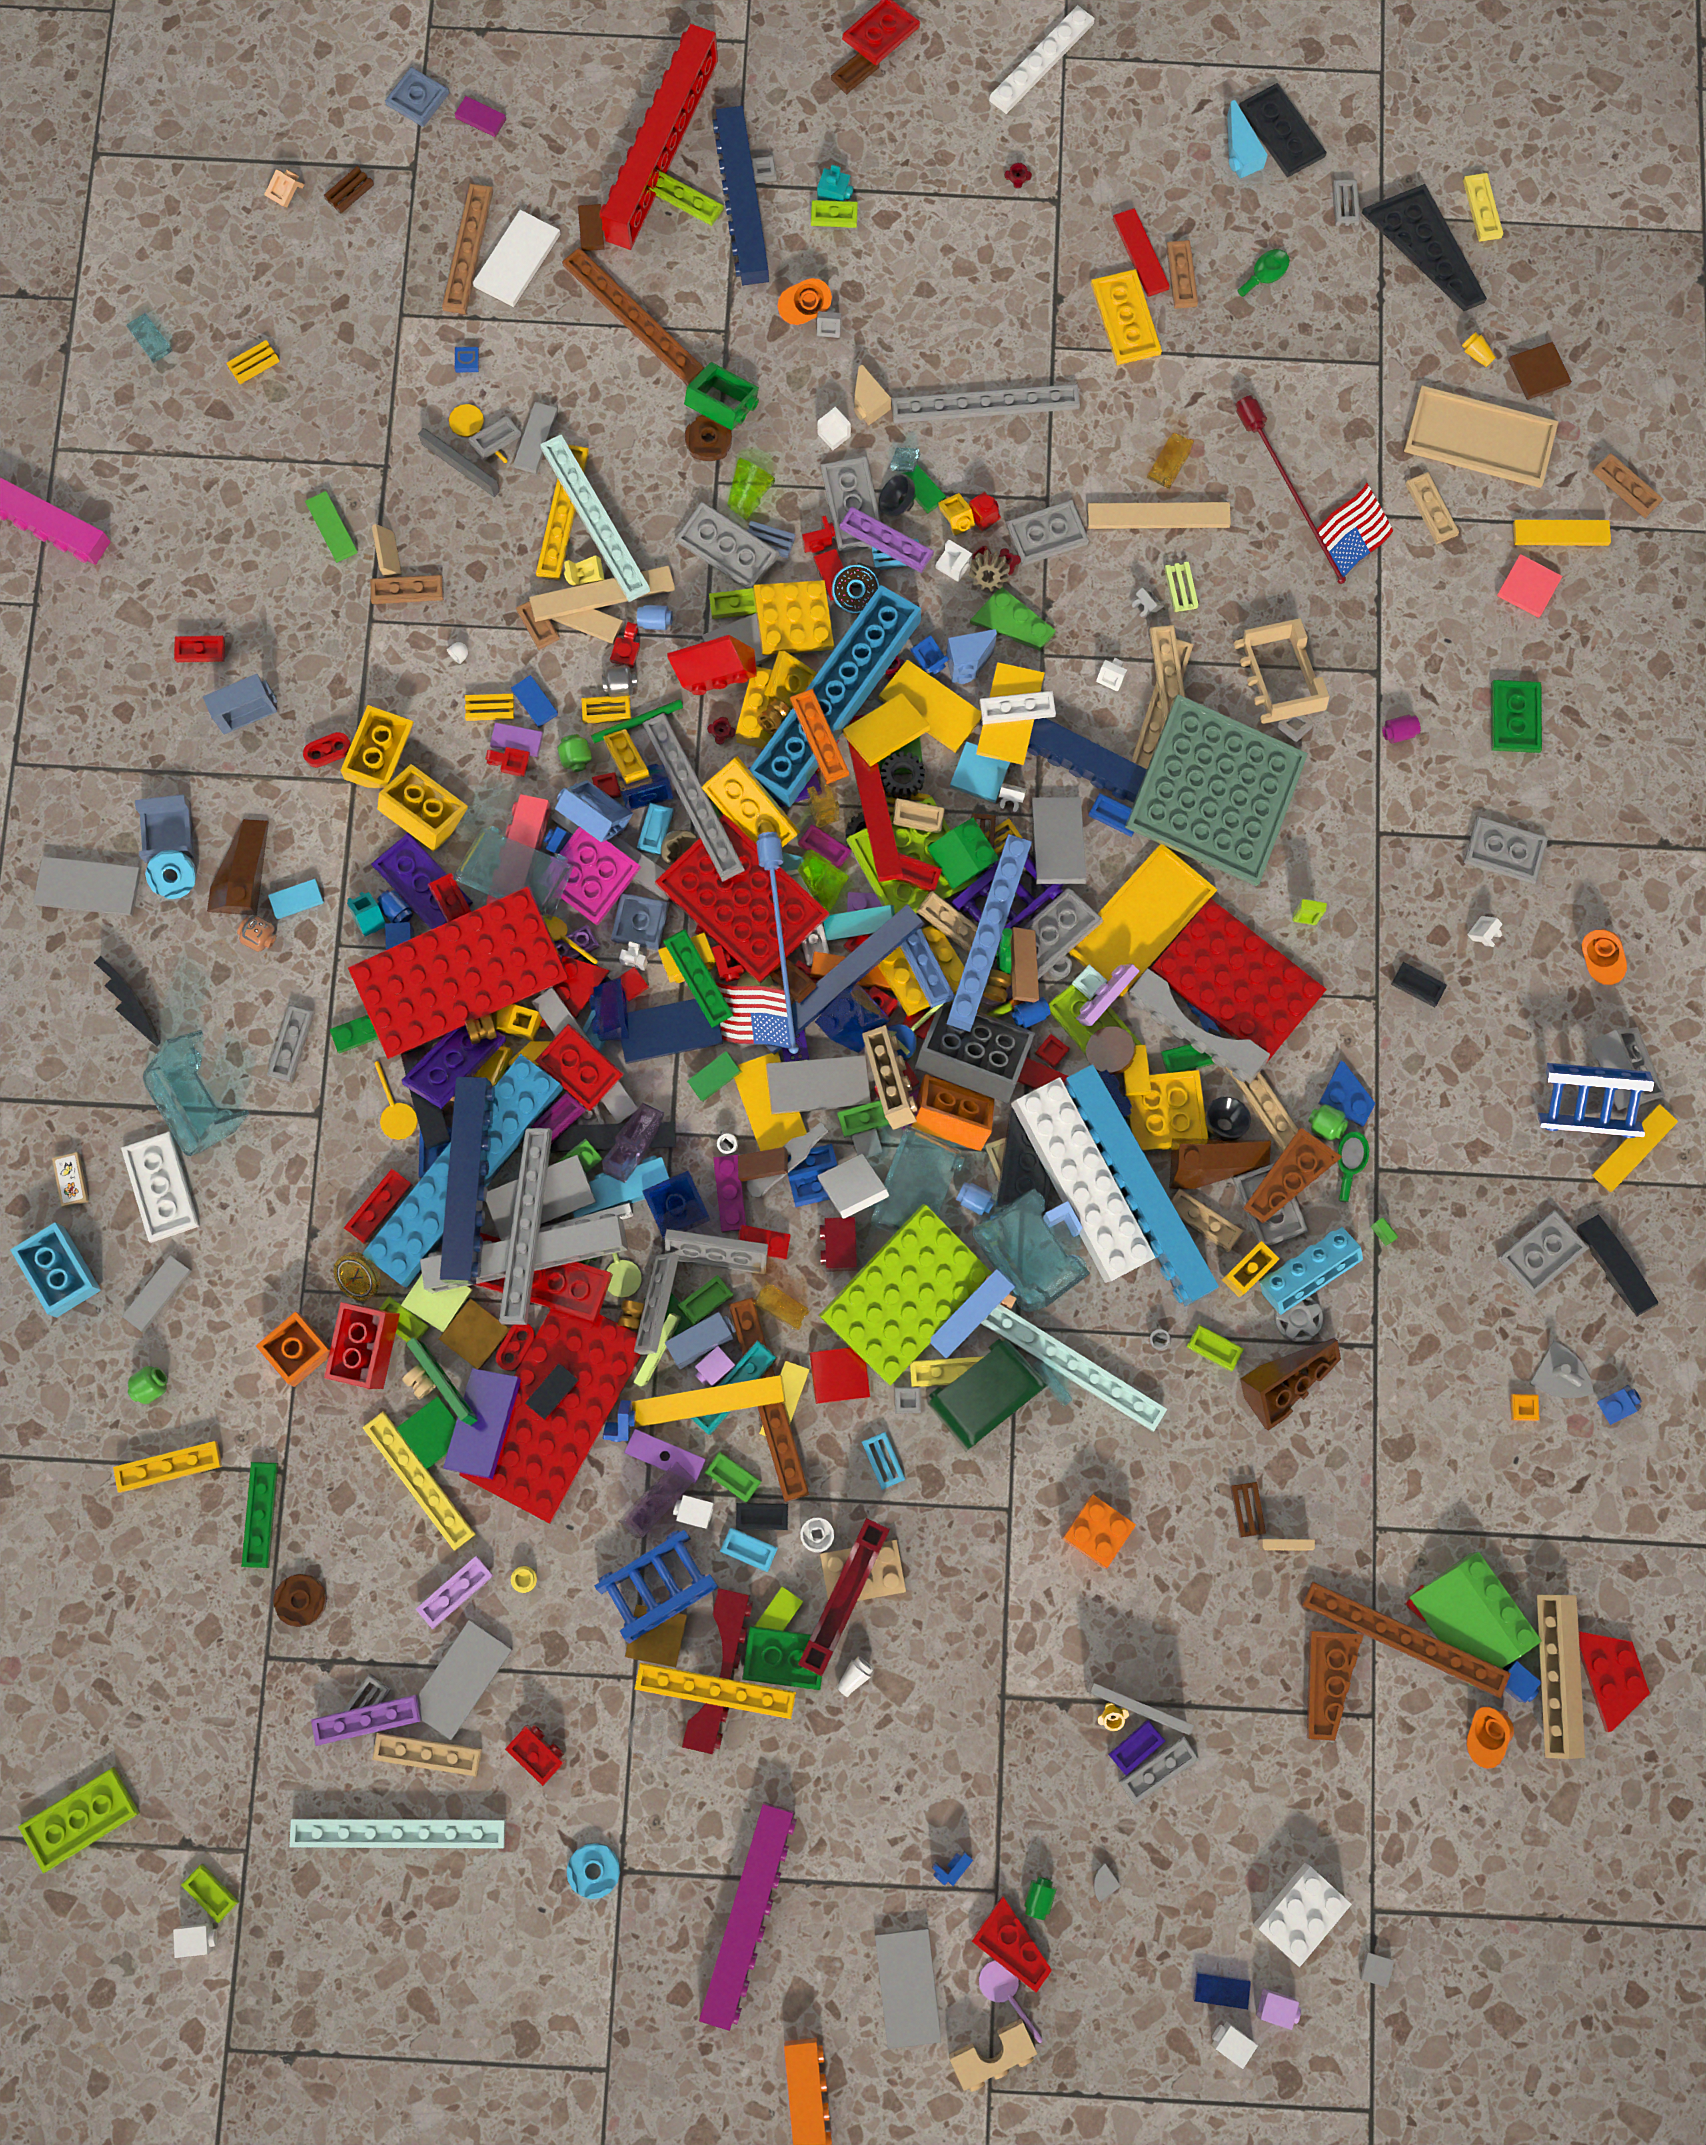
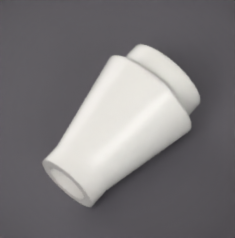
(854, 1676)

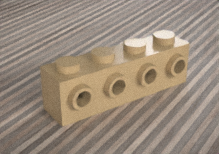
(889, 1077)

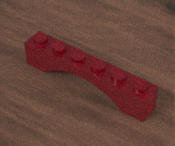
(844, 1597)
(729, 1613)

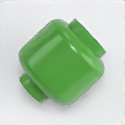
(574, 753)
(1328, 1122)
(147, 1385)

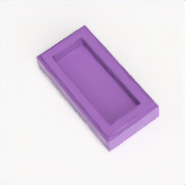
(517, 738)

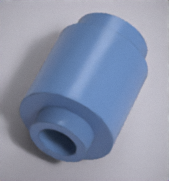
(654, 617)
(975, 1198)

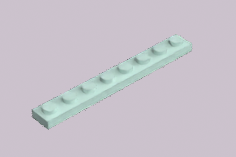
(595, 518)
(1075, 1367)
(398, 1833)

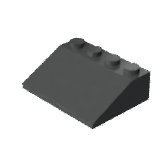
(980, 1060)

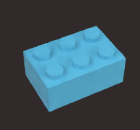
(55, 1270)

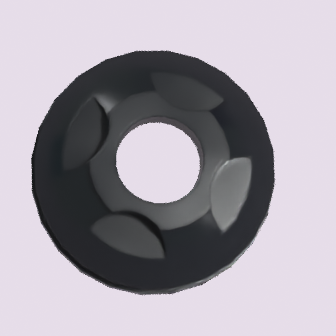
(897, 495)
(1231, 1110)

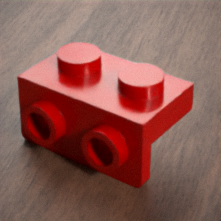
(536, 1754)

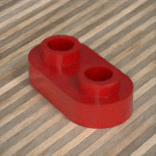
(327, 748)
(514, 1346)

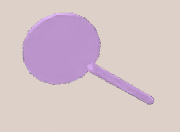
(1001, 1985)

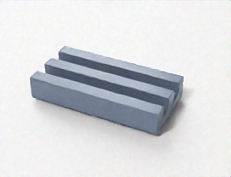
(774, 532)

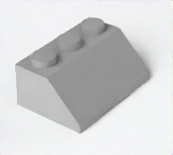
(1626, 1051)

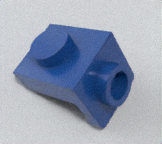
(929, 655)
(556, 839)
(1620, 1404)
(620, 1430)

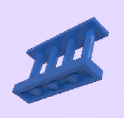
(1591, 1076)
(656, 1612)

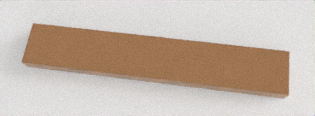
(467, 248)

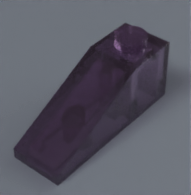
(656, 1501)

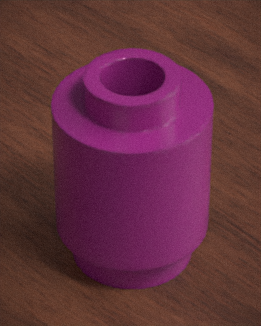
(1401, 728)

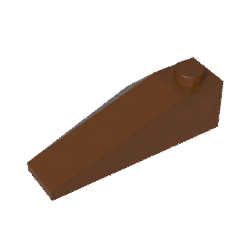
(1213, 1160)

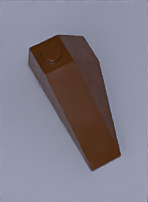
(240, 874)
(1282, 1382)

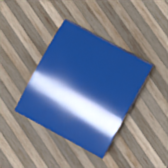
(804, 1177)

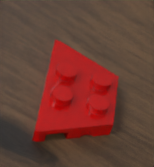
(1613, 1676)

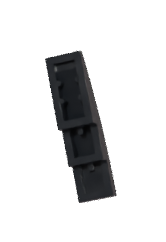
(130, 1006)
(429, 1116)
(1618, 1265)

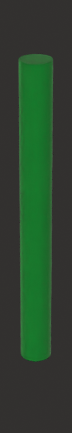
(638, 720)

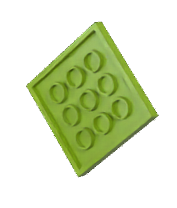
(910, 843)

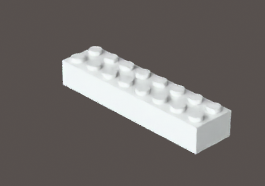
(1083, 1179)

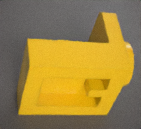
(957, 513)

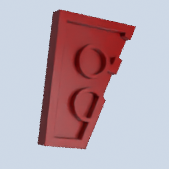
(1011, 1946)

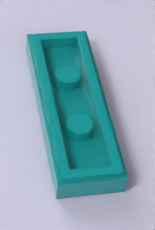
(857, 922)

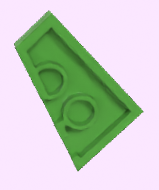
(1013, 620)

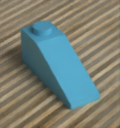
(1245, 149)

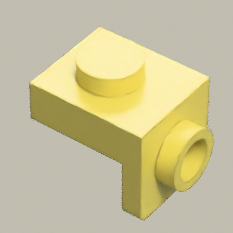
(584, 572)

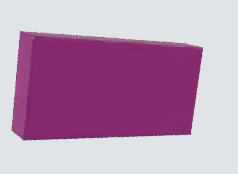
(480, 116)
(825, 846)
(560, 1116)

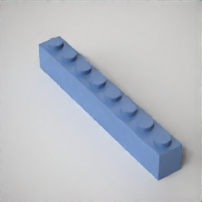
(989, 933)

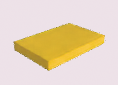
(886, 729)

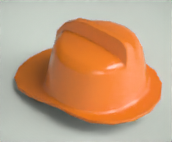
(804, 300)
(1604, 956)
(1489, 1736)

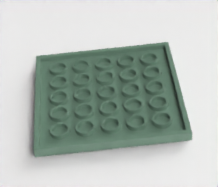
(1216, 790)

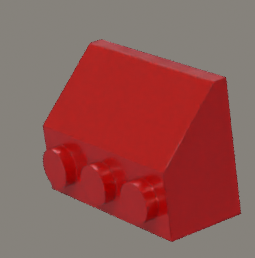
(713, 664)
(362, 1346)

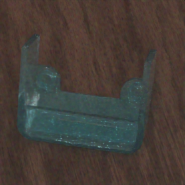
(183, 1098)

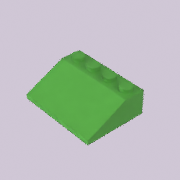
(1475, 1613)

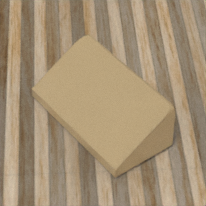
(386, 551)

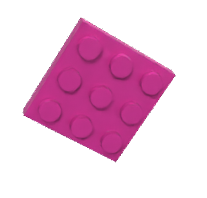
(598, 875)

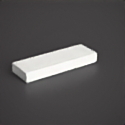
(1017, 707)

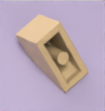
(870, 398)

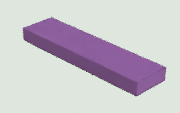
(886, 539)
(366, 1720)

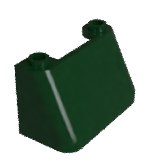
(986, 1394)

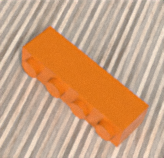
(805, 2092)

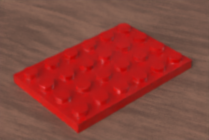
(741, 909)
(1238, 979)

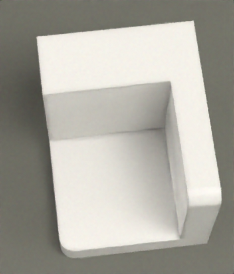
(834, 428)
(954, 561)

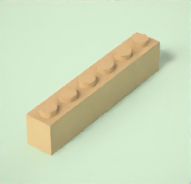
(1561, 1676)

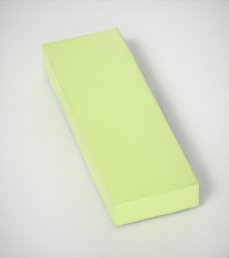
(653, 1359)

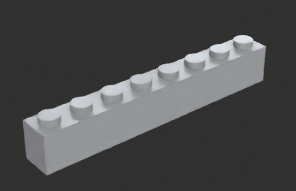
(554, 1248)

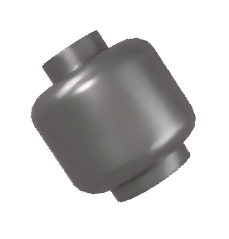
(619, 681)

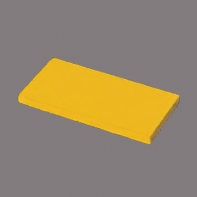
(1145, 916)

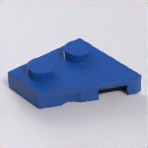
(1348, 1095)

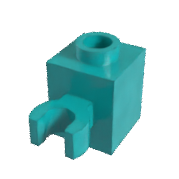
(834, 185)
(366, 913)

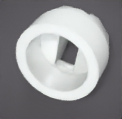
(458, 652)
(725, 1148)

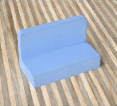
(1065, 1213)

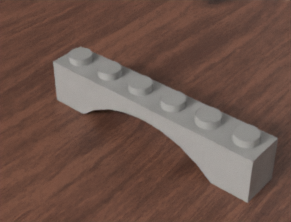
(1240, 1056)

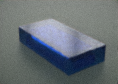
(1221, 1990)

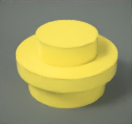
(523, 1579)

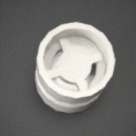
(817, 1535)

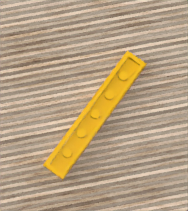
(559, 525)
(709, 1401)
(715, 1690)

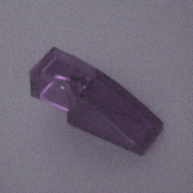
(632, 1142)

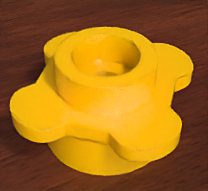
(1113, 1723)

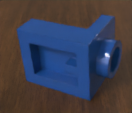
(957, 1866)

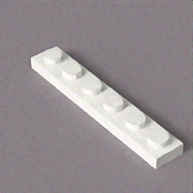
(1041, 59)

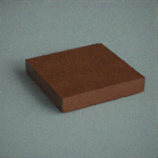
(1539, 370)

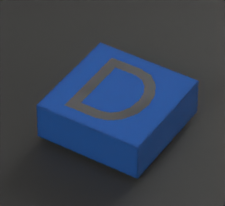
(466, 359)

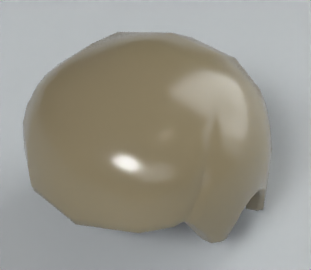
(676, 844)

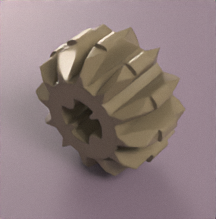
(996, 573)

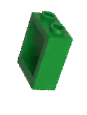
(727, 383)

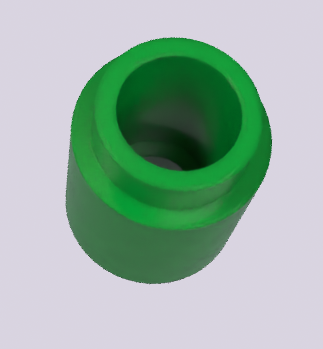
(1040, 1898)

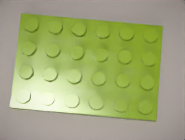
(905, 1294)

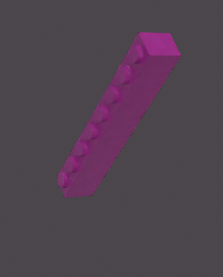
(746, 1917)

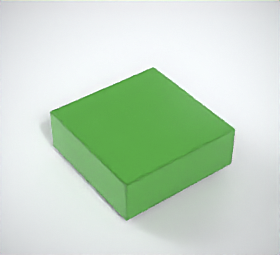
(1384, 1231)

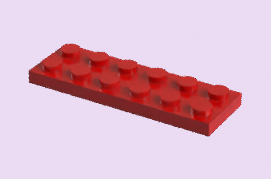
(564, 1288)

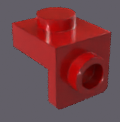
(819, 539)

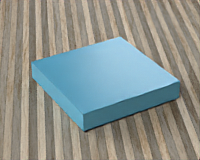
(979, 774)

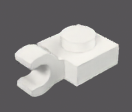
(633, 957)

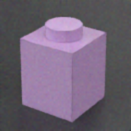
(714, 1367)
(1278, 2009)

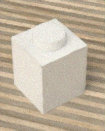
(693, 1511)
(194, 1940)
(1233, 2044)

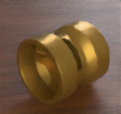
(773, 717)
(997, 986)
(480, 1029)
(631, 1314)

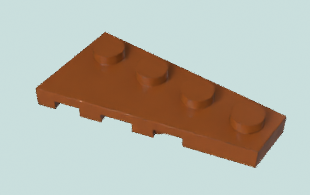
(1293, 1171)
(1329, 1676)

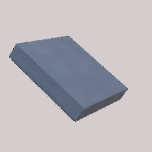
(417, 97)
(640, 921)

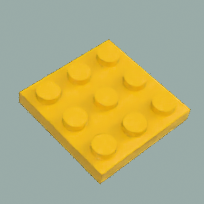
(793, 617)
(903, 981)
(1169, 1112)

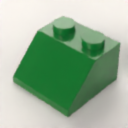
(963, 853)

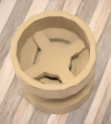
(419, 1381)

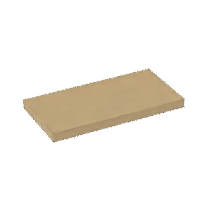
(1481, 436)

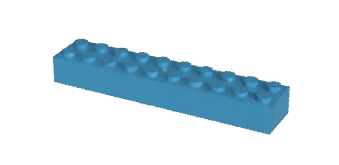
(840, 689)
(1141, 1188)
(418, 1223)

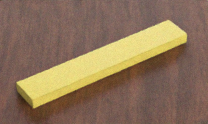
(419, 1481)

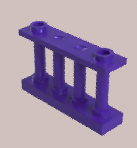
(982, 886)

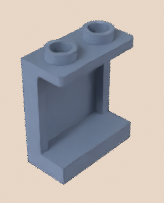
(165, 825)

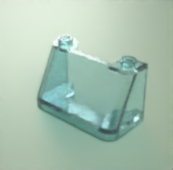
(505, 866)
(916, 1177)
(1029, 1253)

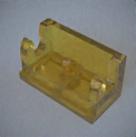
(1171, 460)
(823, 809)
(781, 1306)

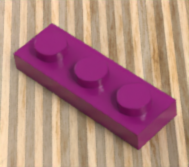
(729, 1193)

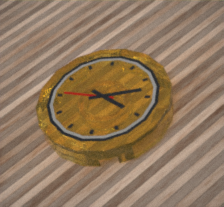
(356, 1276)

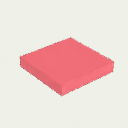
(1529, 586)

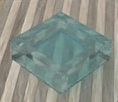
(905, 459)

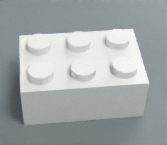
(1302, 1914)

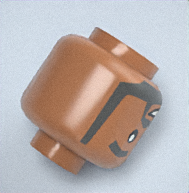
(256, 933)

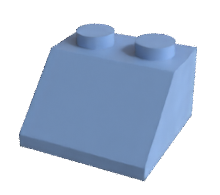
(969, 654)

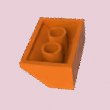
(954, 1113)

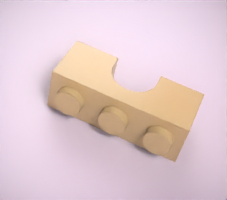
(975, 2069)

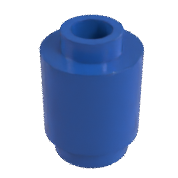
(394, 907)
(1031, 1013)

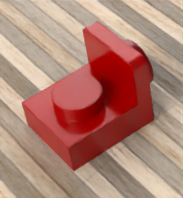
(723, 960)

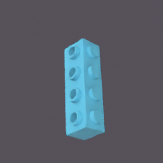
(1311, 1270)

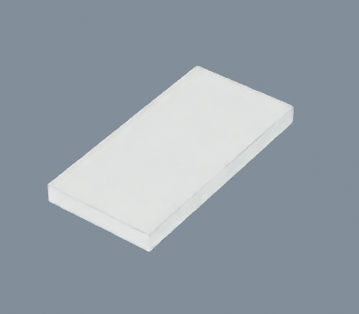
(516, 258)
(160, 1187)

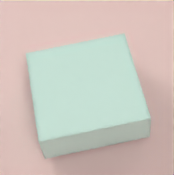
(1089, 981)

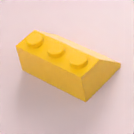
(755, 702)
(376, 748)
(421, 807)

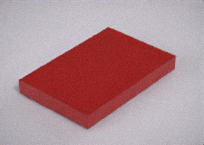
(881, 30)
(579, 1067)

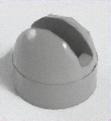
(1163, 1335)

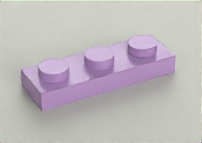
(1107, 994)
(454, 1592)

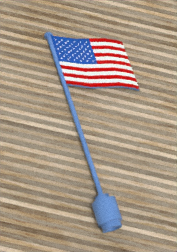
(762, 1012)

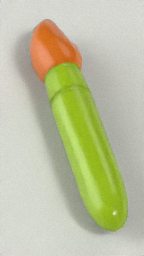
(1004, 1008)

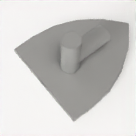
(1562, 1374)

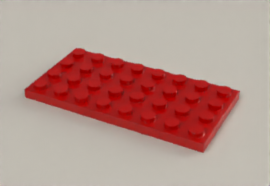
(458, 972)
(546, 1455)

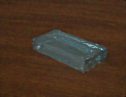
(149, 338)
(1053, 1384)

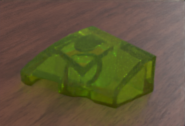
(748, 488)
(821, 878)

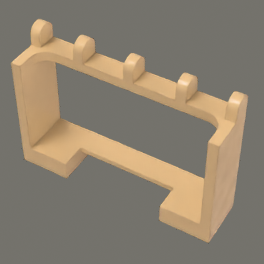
(1295, 631)

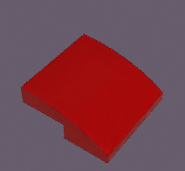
(839, 1376)

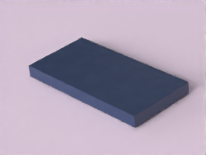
(668, 1031)

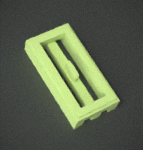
(1190, 585)

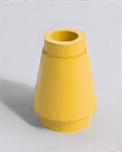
(1479, 349)

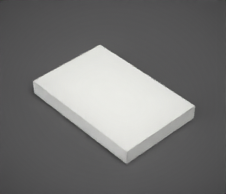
(853, 1186)

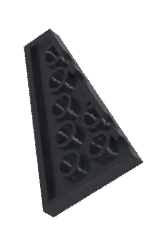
(1423, 236)

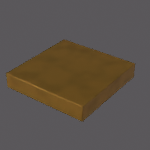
(474, 1334)
(659, 1644)

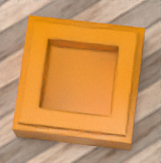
(1524, 1407)

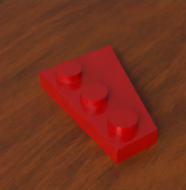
(577, 990)

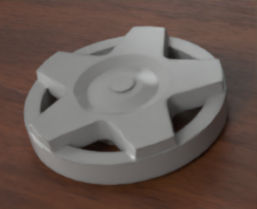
(1300, 1319)

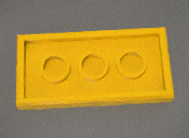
(1126, 317)
(947, 713)
(1009, 739)
(748, 803)
(769, 1129)

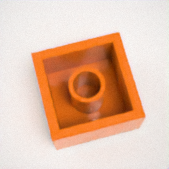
(294, 1349)
(1098, 1531)

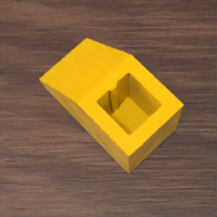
(517, 1021)

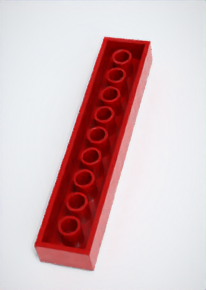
(659, 136)

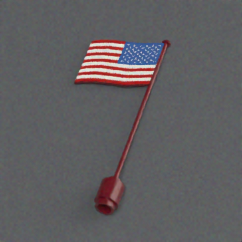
(1351, 529)

